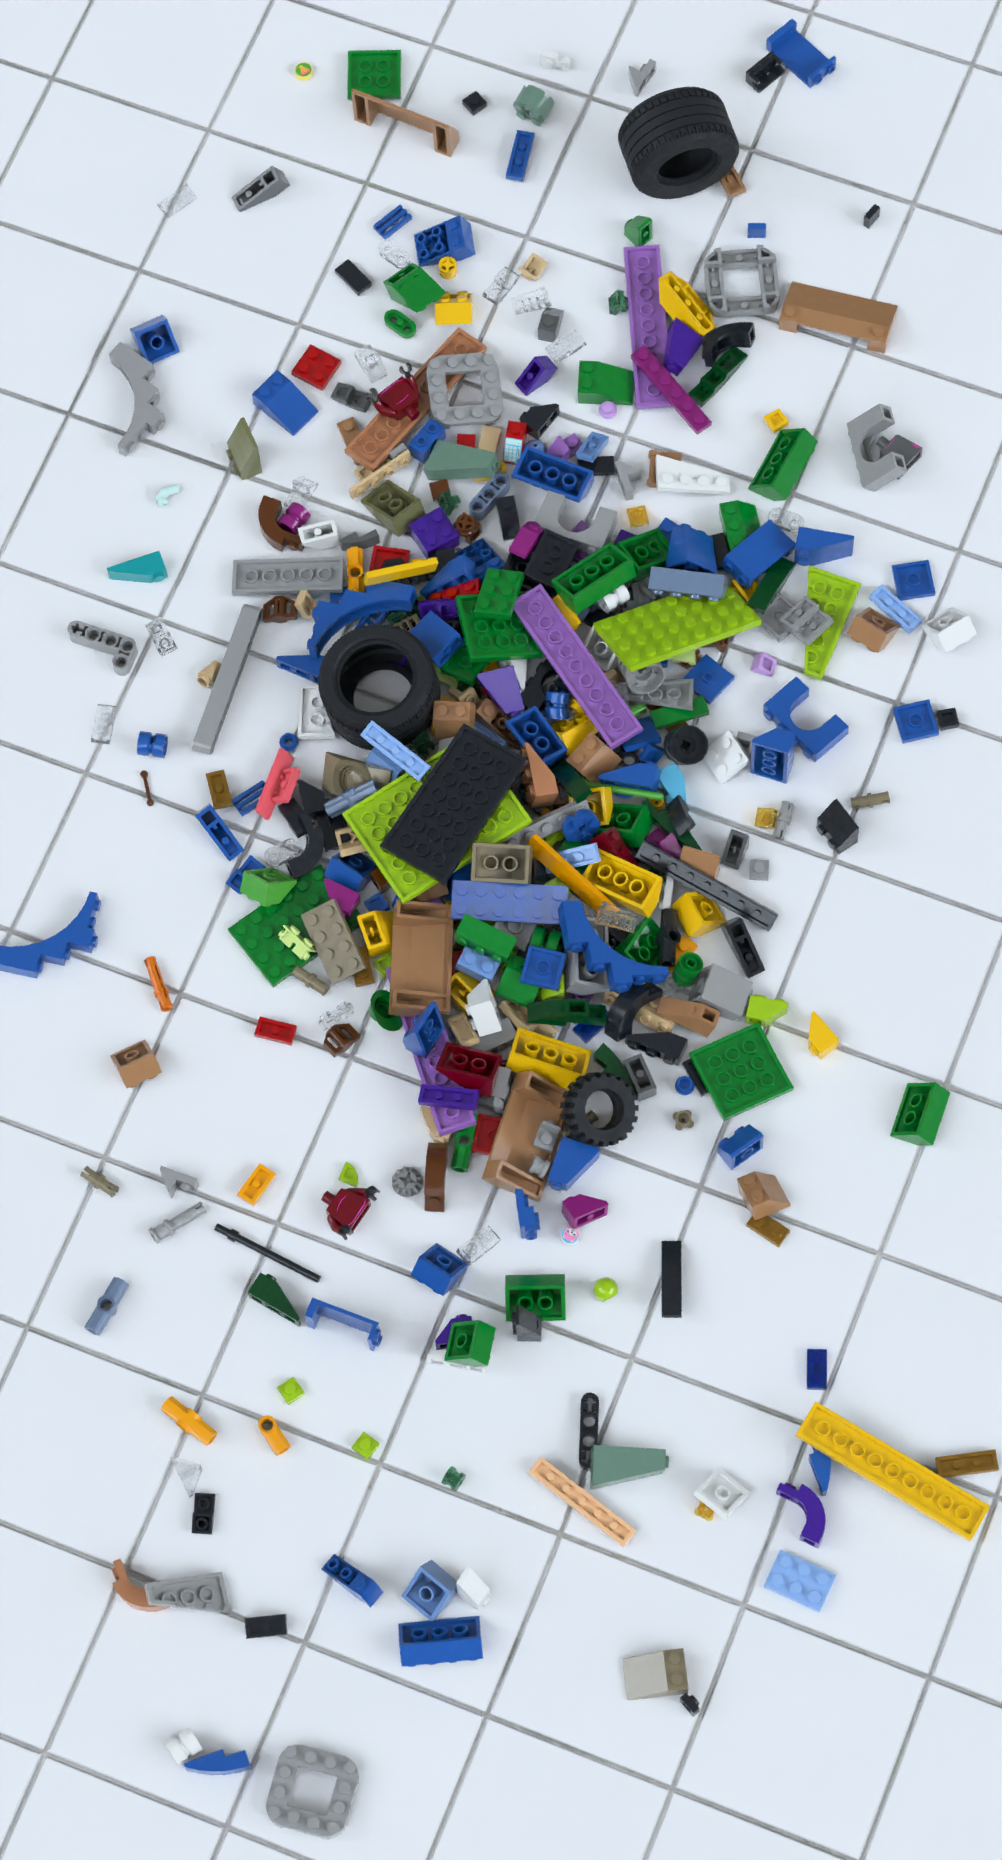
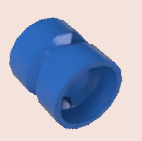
(557, 704)
(150, 744)

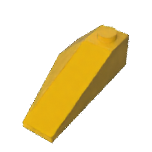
(573, 731)

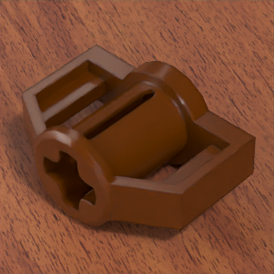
(280, 610)
(340, 1038)

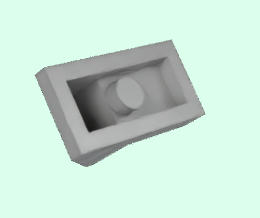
(640, 78)
(626, 475)
(173, 1179)

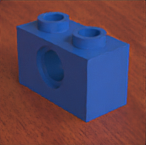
(425, 440)

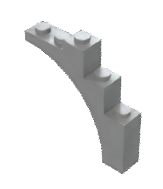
(146, 396)

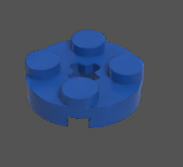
(573, 827)

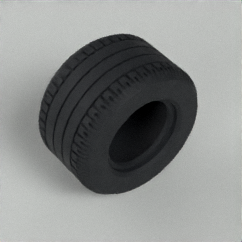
(678, 142)
(368, 651)

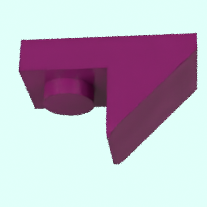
(667, 843)

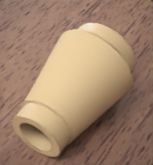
(208, 675)

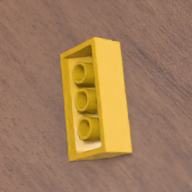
(625, 883)
(547, 1057)

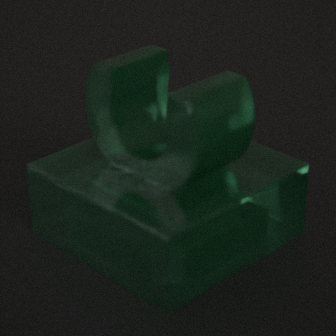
(617, 302)
(448, 502)
(396, 616)
(421, 743)

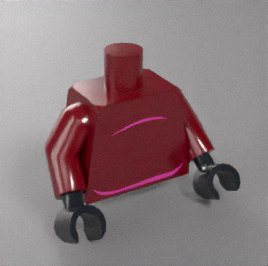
(399, 398)
(348, 1208)

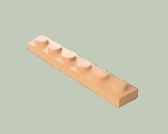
(582, 1502)

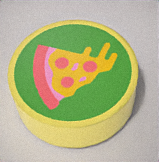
(303, 71)

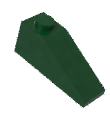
(270, 1295)

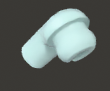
(161, 498)

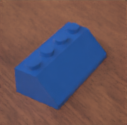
(553, 474)
(773, 754)
(440, 1641)

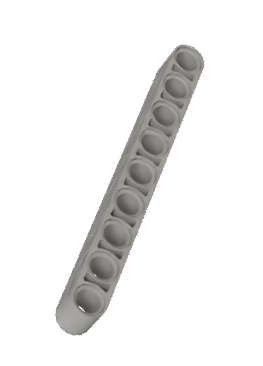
(227, 679)

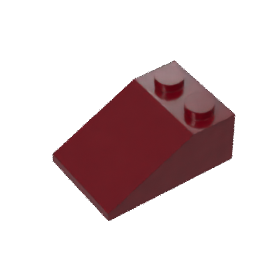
(470, 1067)

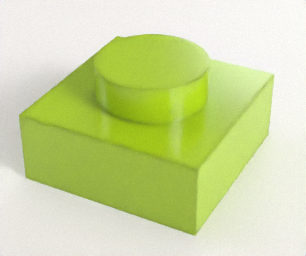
(290, 1390)
(365, 1446)

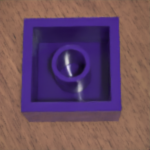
(434, 533)

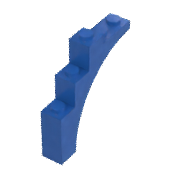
(353, 605)
(57, 949)
(599, 957)

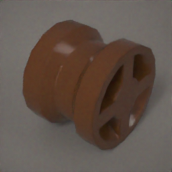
(461, 523)

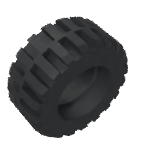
(623, 1109)

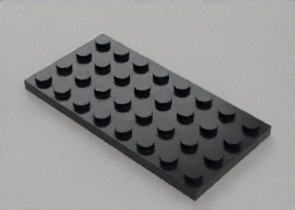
(454, 804)

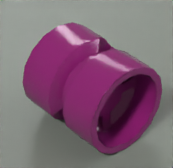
(294, 518)

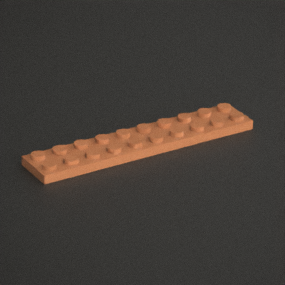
(384, 433)

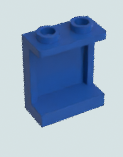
(438, 638)

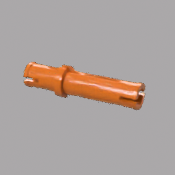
(160, 990)

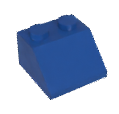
(155, 339)
(350, 871)
(740, 1146)
(438, 1269)

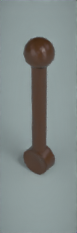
(144, 775)

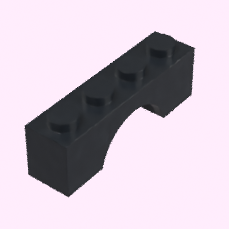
(443, 558)
(533, 694)

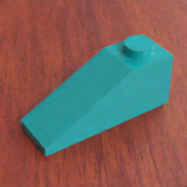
(143, 569)

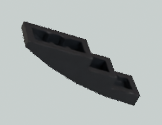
(671, 1279)

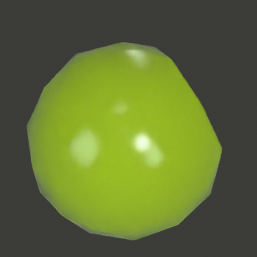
(605, 1289)

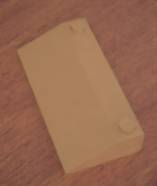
(367, 107)
(838, 314)
(420, 957)
(528, 1105)

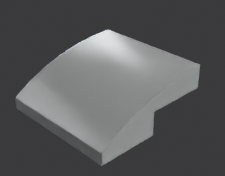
(806, 621)

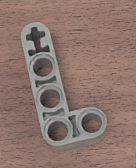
(82, 632)

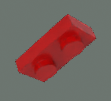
(275, 1031)

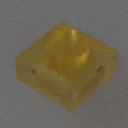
(637, 516)
(765, 818)

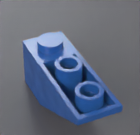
(353, 1580)

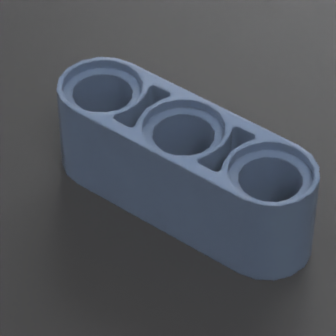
(491, 488)

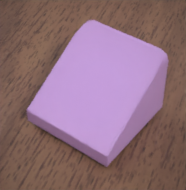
(763, 664)

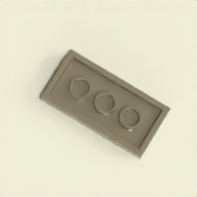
(333, 941)

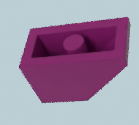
(527, 539)
(345, 897)
(583, 1210)

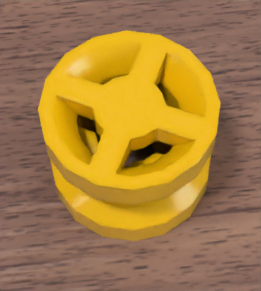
(444, 265)

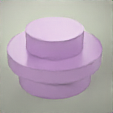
(607, 409)

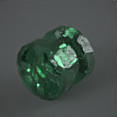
(453, 1478)

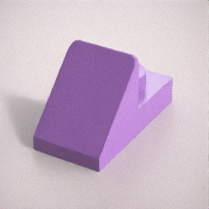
(566, 447)

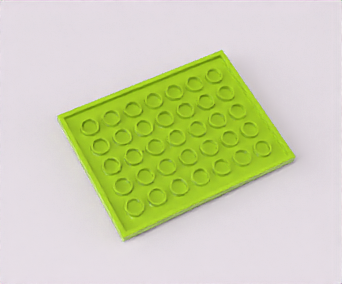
(379, 812)

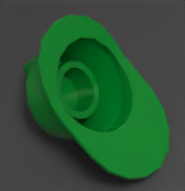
(380, 1011)

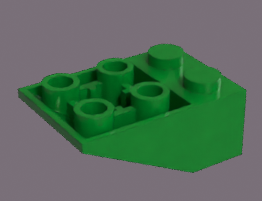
(413, 288)

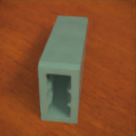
(460, 462)
(623, 1464)

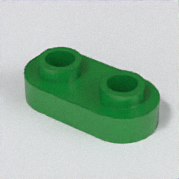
(401, 324)

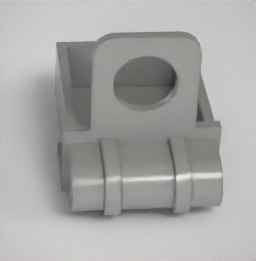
(501, 1090)

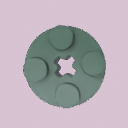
(533, 104)

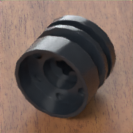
(696, 745)

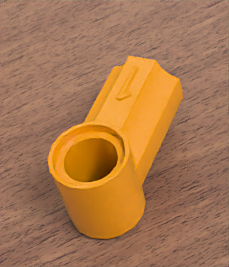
(274, 1436)

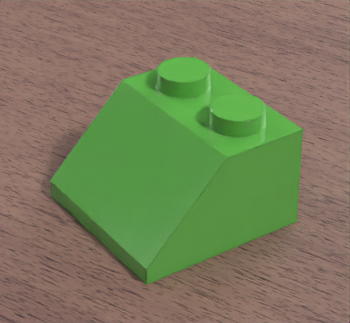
(266, 885)

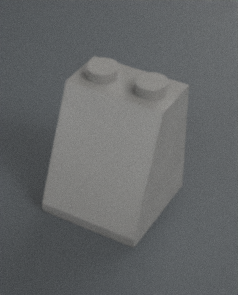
(722, 991)

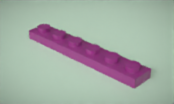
(671, 390)

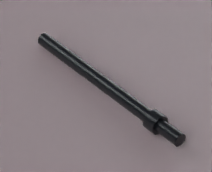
(234, 1235)

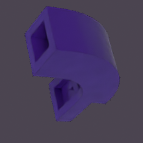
(813, 1509)

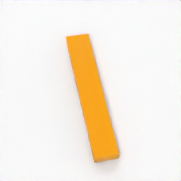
(567, 873)

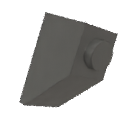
(550, 324)

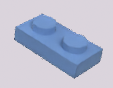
(592, 447)

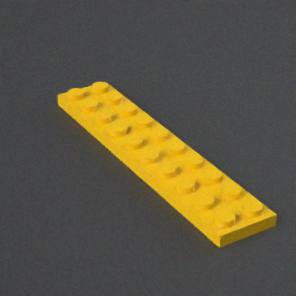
(892, 1471)

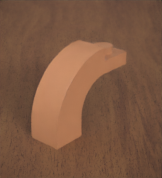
(129, 1593)

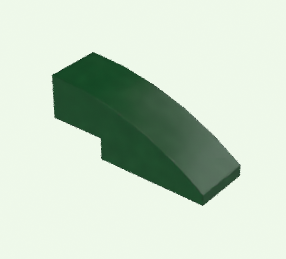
(611, 1064)

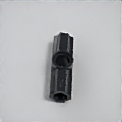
(668, 937)

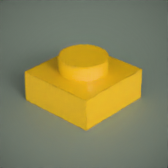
(776, 420)

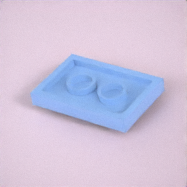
(799, 1581)

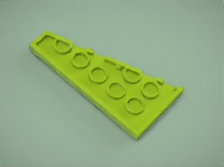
(836, 598)

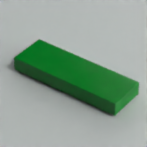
(670, 716)

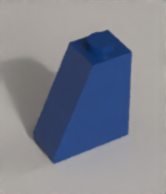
(571, 1163)

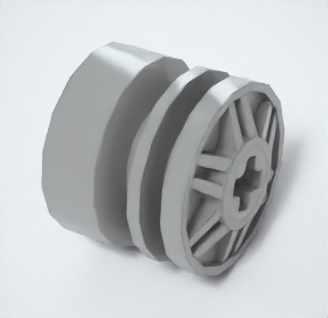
(645, 679)

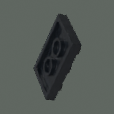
(550, 558)

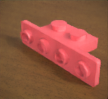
(278, 785)

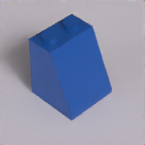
(691, 550)

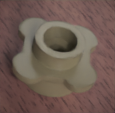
(678, 1116)

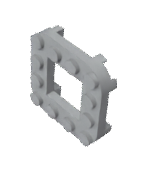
(741, 259)
(464, 415)
(303, 1820)

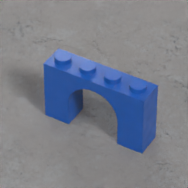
(812, 742)

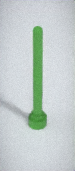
(626, 791)

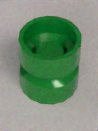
(687, 969)

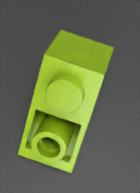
(765, 1010)

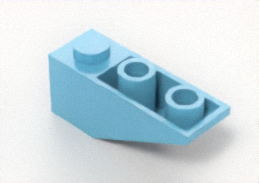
(672, 783)

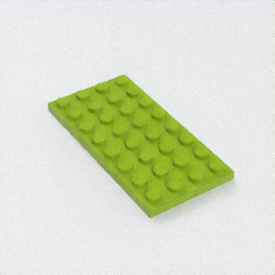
(674, 627)

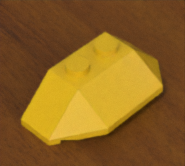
(683, 303)

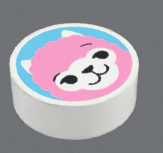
(569, 1236)

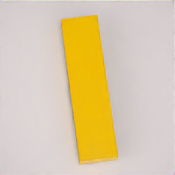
(400, 571)

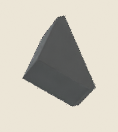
(735, 849)

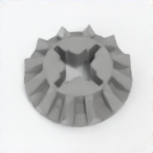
(412, 1188)

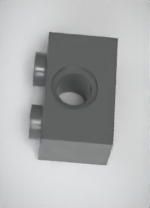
(641, 1077)

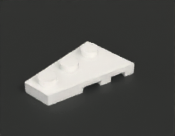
(312, 716)

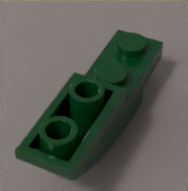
(561, 1011)

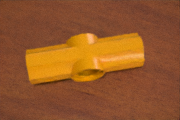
(355, 566)
(189, 1421)

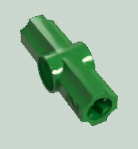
(463, 1152)

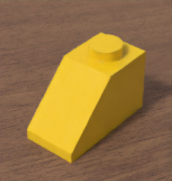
(821, 1037)

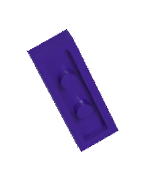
(448, 1097)

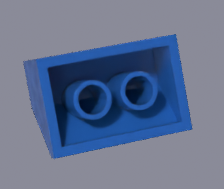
(535, 730)

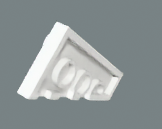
(689, 478)

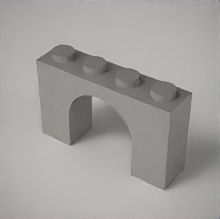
(862, 434)
(590, 539)

